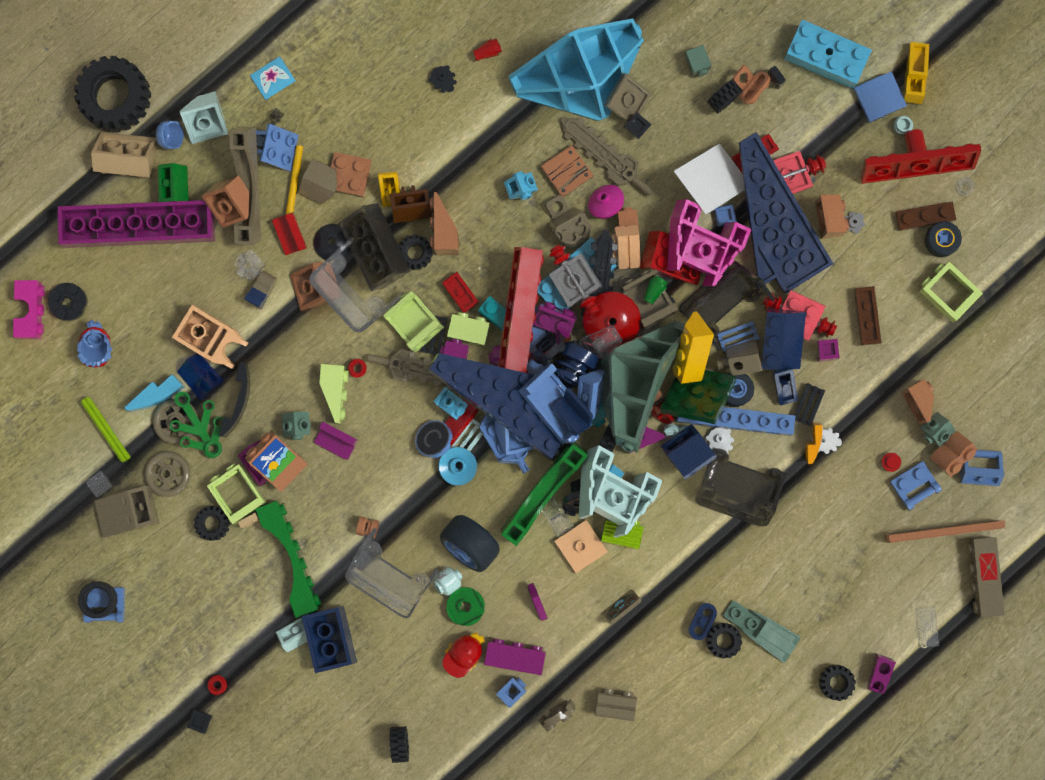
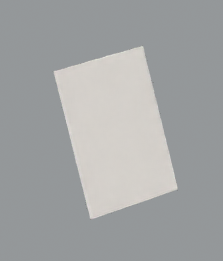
(711, 178)

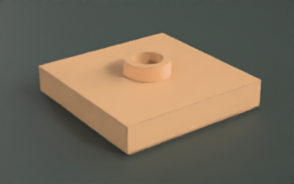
(581, 546)

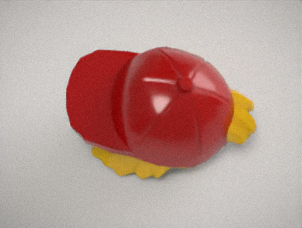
(463, 654)

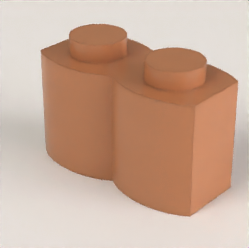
(953, 454)

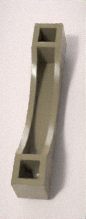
(244, 152)

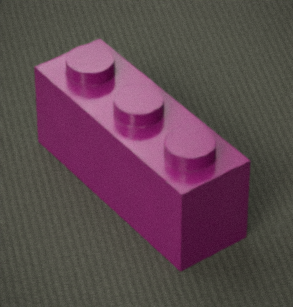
(515, 657)

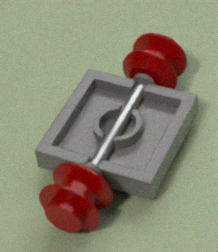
(575, 280)

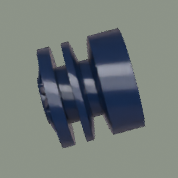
(576, 363)

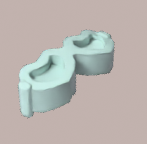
(671, 429)

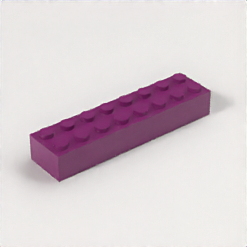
(135, 224)

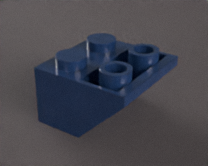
(688, 451)

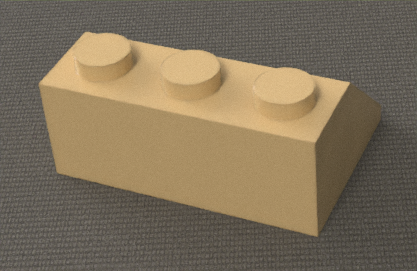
(124, 154)

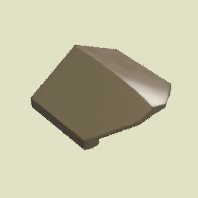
(318, 182)

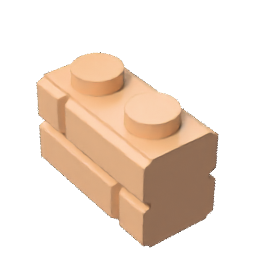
(628, 247)

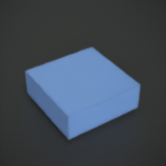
(724, 214)

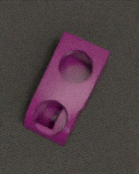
(881, 673)

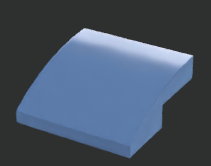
(880, 97)

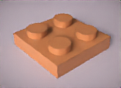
(351, 173)

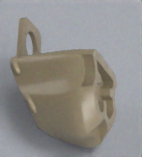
(569, 224)

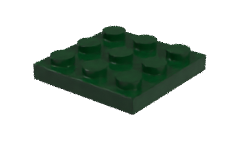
(700, 399)

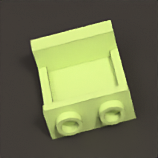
(413, 321)

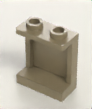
(650, 314)

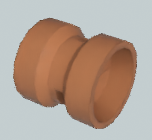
(362, 525)

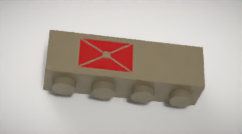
(986, 577)

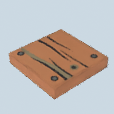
(567, 171)

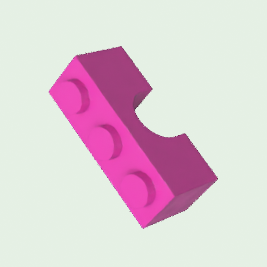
(31, 325)

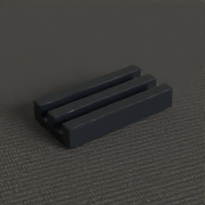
(430, 350)
(815, 389)

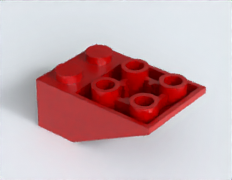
(656, 258)

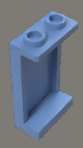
(541, 393)

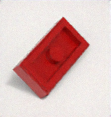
(460, 292)

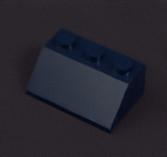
(783, 339)
(329, 639)

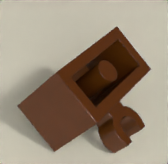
(410, 205)

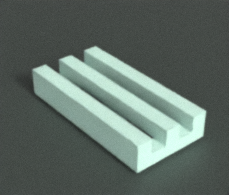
(469, 436)

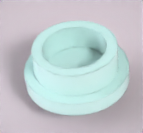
(903, 125)

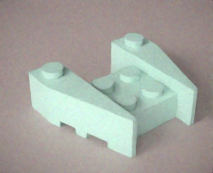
(612, 495)

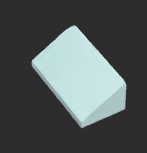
(292, 635)

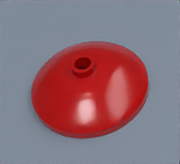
(614, 306)

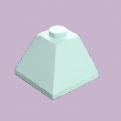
(204, 118)

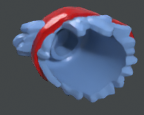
(94, 345)

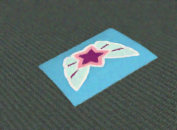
(272, 78)

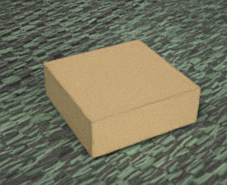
(248, 521)

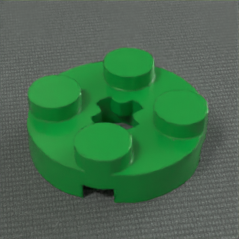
(460, 616)

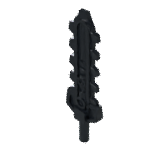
(602, 262)

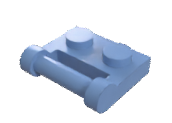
(913, 479)
(100, 598)

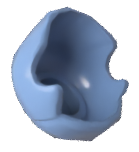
(169, 134)

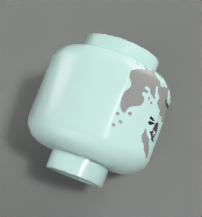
(447, 581)

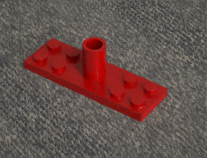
(919, 160)

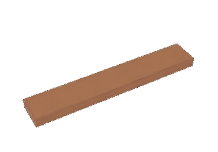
(945, 531)

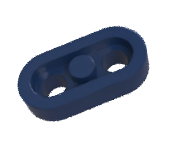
(704, 622)

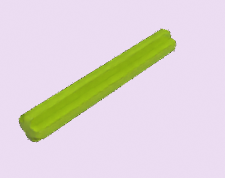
(105, 429)

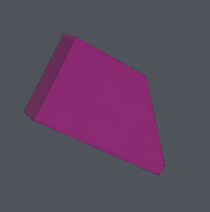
(537, 602)

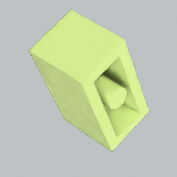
(468, 330)

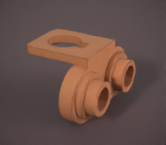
(753, 86)

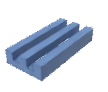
(753, 331)

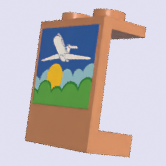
(275, 460)

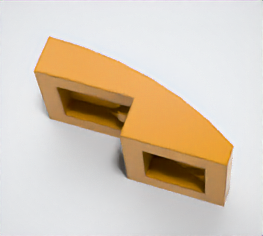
(812, 448)

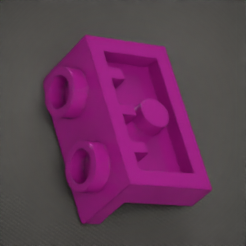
(554, 319)

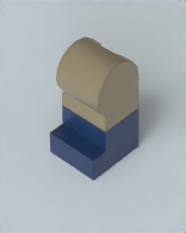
(261, 289)

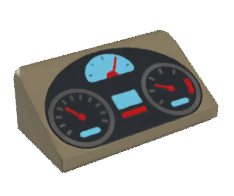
(621, 607)

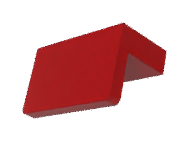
(289, 233)

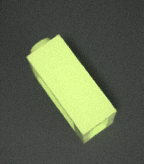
(938, 303)
(245, 511)

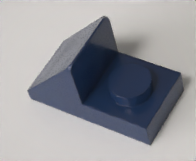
(785, 386)

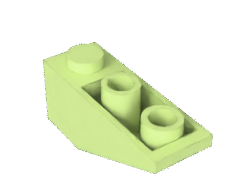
(332, 384)

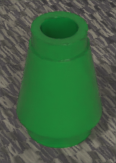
(654, 289)

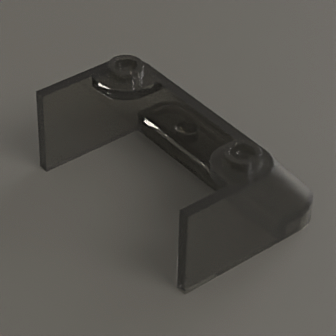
(718, 300)

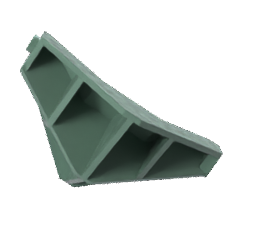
(633, 380)

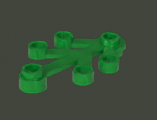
(199, 428)

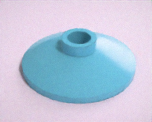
(448, 467)

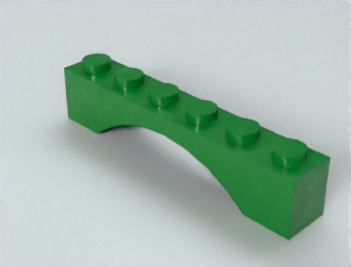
(529, 509)
(302, 596)

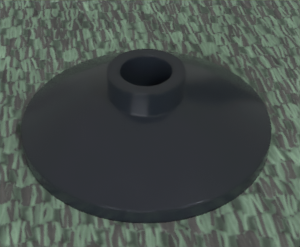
(322, 238)

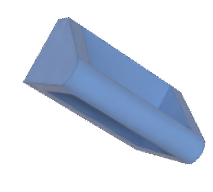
(591, 389)
(984, 476)

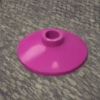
(607, 207)

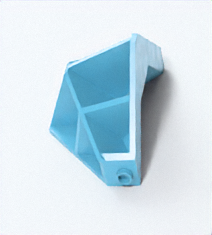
(580, 69)

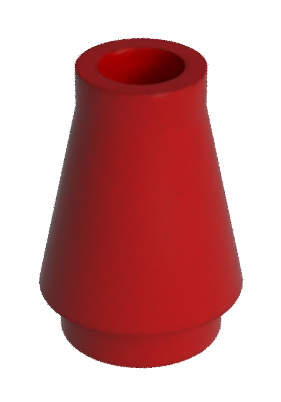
(488, 49)

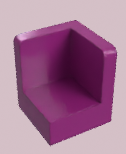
(828, 350)

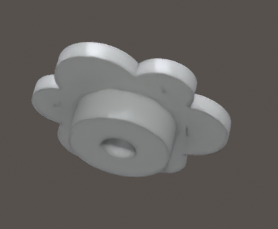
(855, 227)

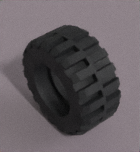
(95, 77)

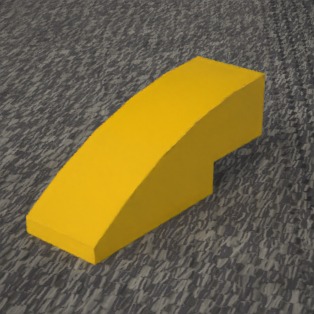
(916, 73)

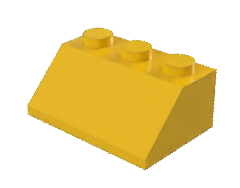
(693, 350)

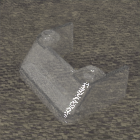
(343, 298)
(386, 582)

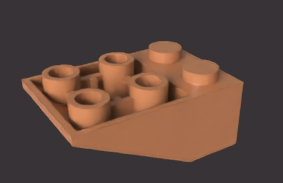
(445, 233)

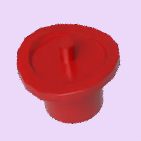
(663, 418)

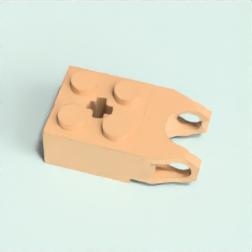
(215, 337)

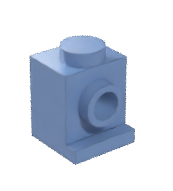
(508, 698)

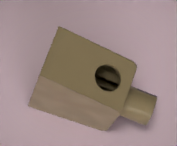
(741, 358)

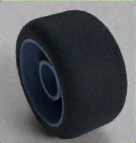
(469, 543)

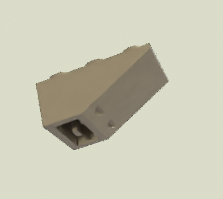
(126, 511)

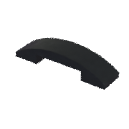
(228, 424)

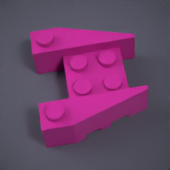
(700, 247)

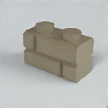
(616, 706)

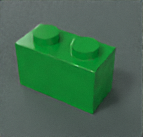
(173, 182)

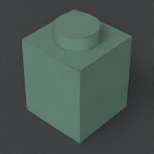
(698, 61)

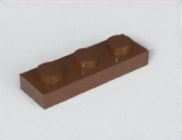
(925, 216)
(867, 316)

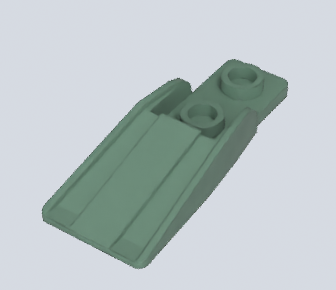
(763, 631)

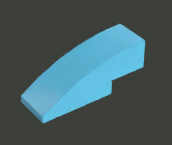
(156, 394)

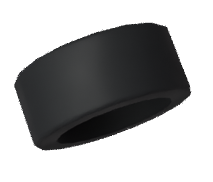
(82, 600)

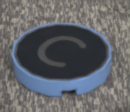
(433, 439)

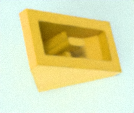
(389, 184)

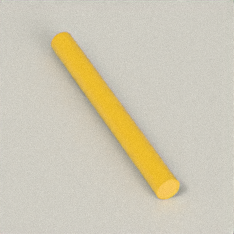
(294, 179)

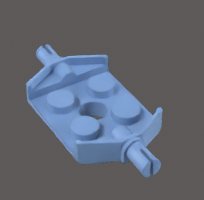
(487, 427)

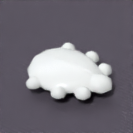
(720, 439)
(829, 441)

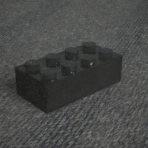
(374, 246)

